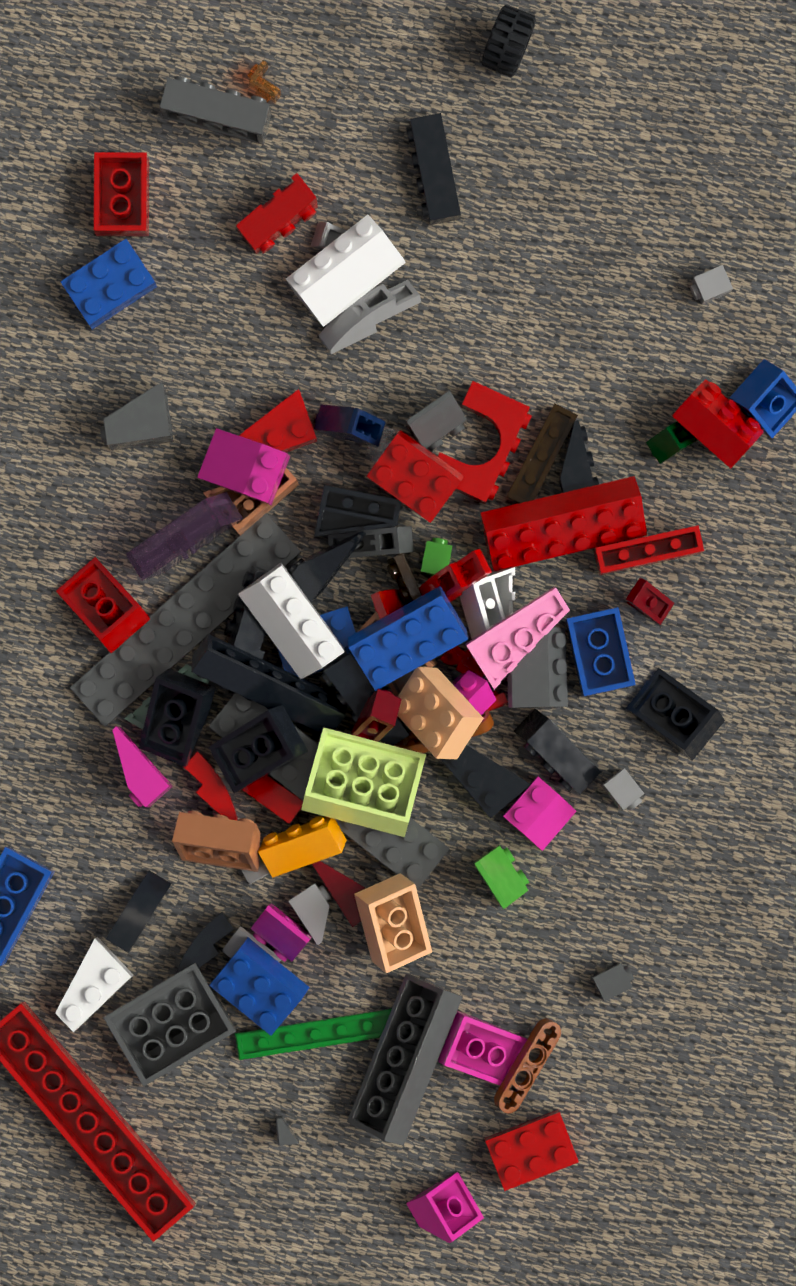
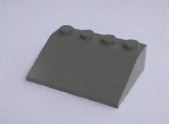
(170, 1024)

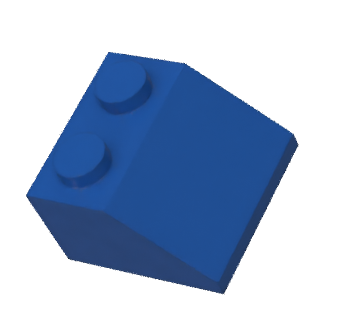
(767, 397)

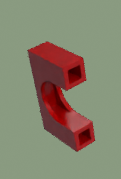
(508, 418)

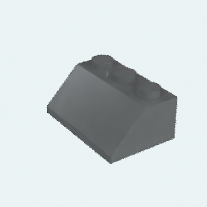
(541, 674)

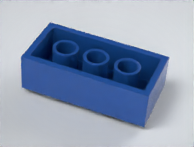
(407, 638)
(20, 891)

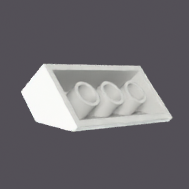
(345, 270)
(291, 621)

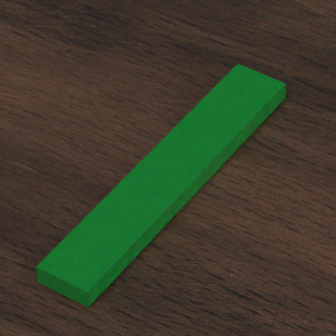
(312, 1034)

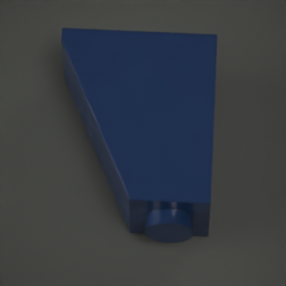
(349, 424)

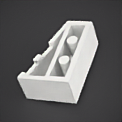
(488, 601)
(93, 985)

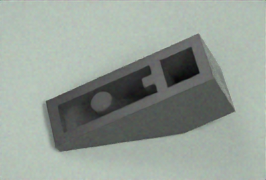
(379, 541)

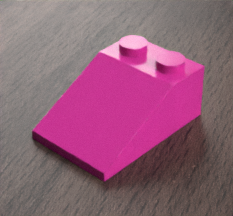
(244, 466)
(141, 775)
(281, 933)
(480, 1048)

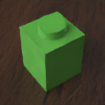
(436, 556)

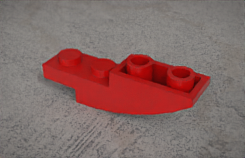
(458, 575)

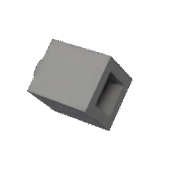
(711, 285)

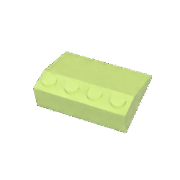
(363, 782)

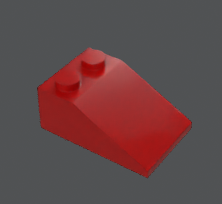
(103, 605)

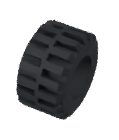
(508, 40)

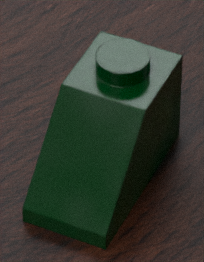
(670, 442)

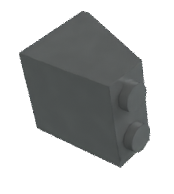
(139, 422)

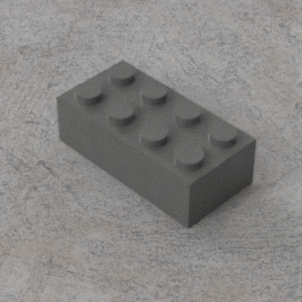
(216, 110)

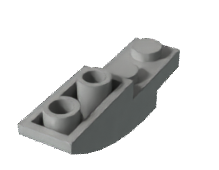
(363, 315)

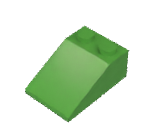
(501, 876)

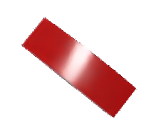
(213, 788)
(275, 798)

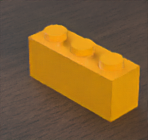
(301, 845)

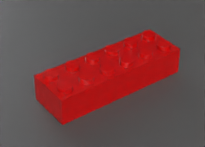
(564, 523)

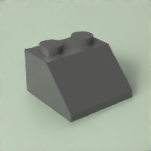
(437, 422)

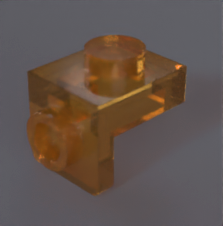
(263, 88)

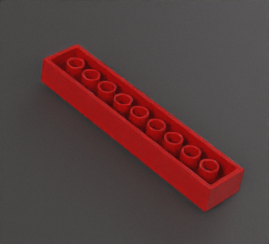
(91, 1123)

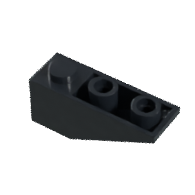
(577, 462)

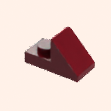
(649, 601)

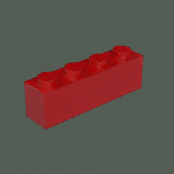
(648, 550)

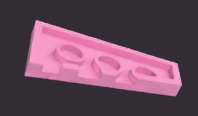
(508, 641)

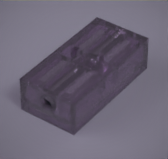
(184, 536)

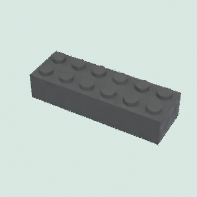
(404, 1059)

